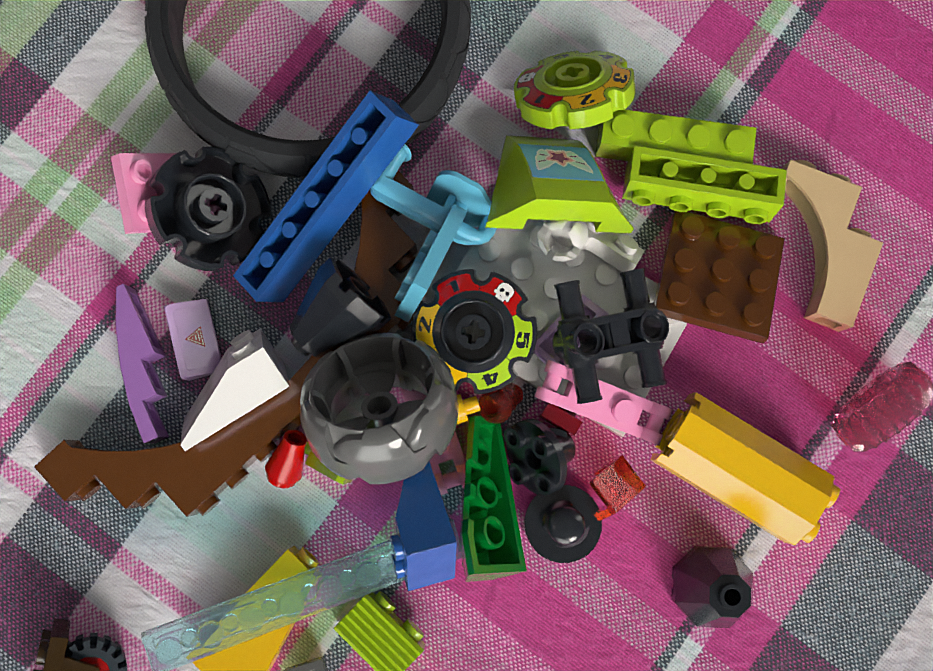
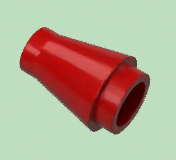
(287, 461)

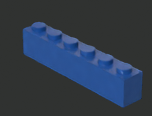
(326, 198)

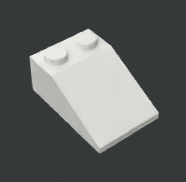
(241, 381)

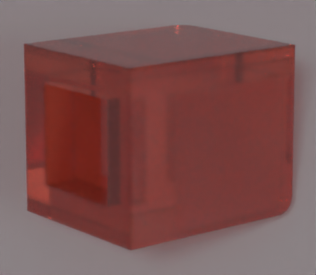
(616, 486)

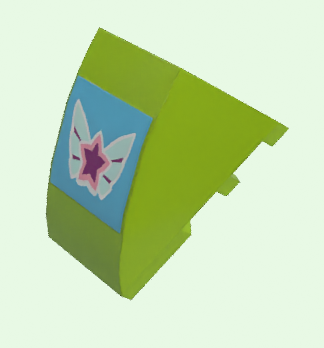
(552, 182)

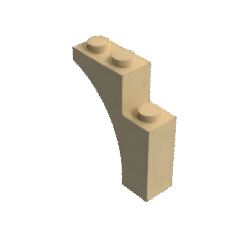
(842, 255)

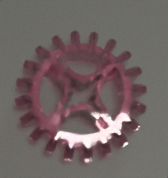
(883, 407)

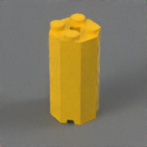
(746, 470)

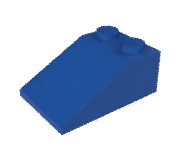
(424, 536)

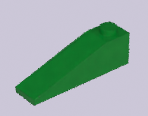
(489, 519)

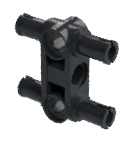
(636, 330)

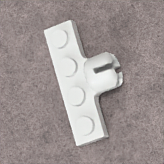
(570, 237)

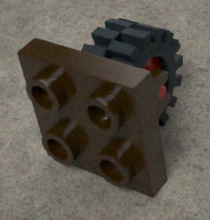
(83, 654)

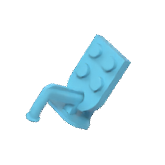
(450, 209)

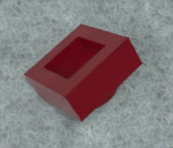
(561, 418)

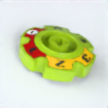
(574, 89)

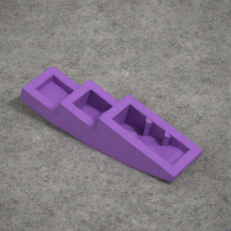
(137, 351)

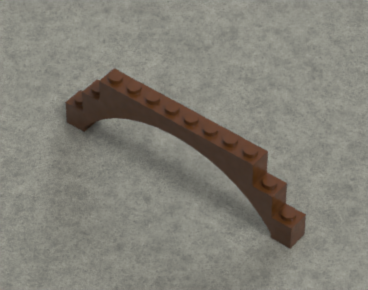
(221, 460)

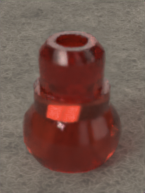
(499, 404)

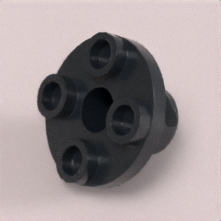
(538, 455)
(563, 524)

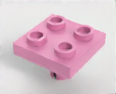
(132, 181)

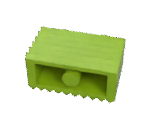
(381, 635)

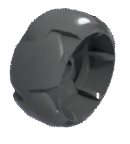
(397, 436)

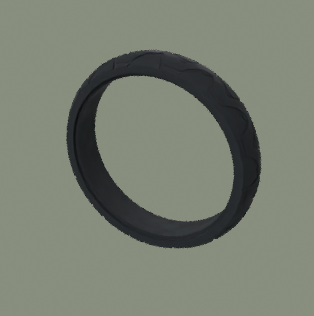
(286, 156)

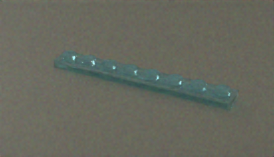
(271, 607)

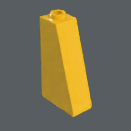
(262, 651)

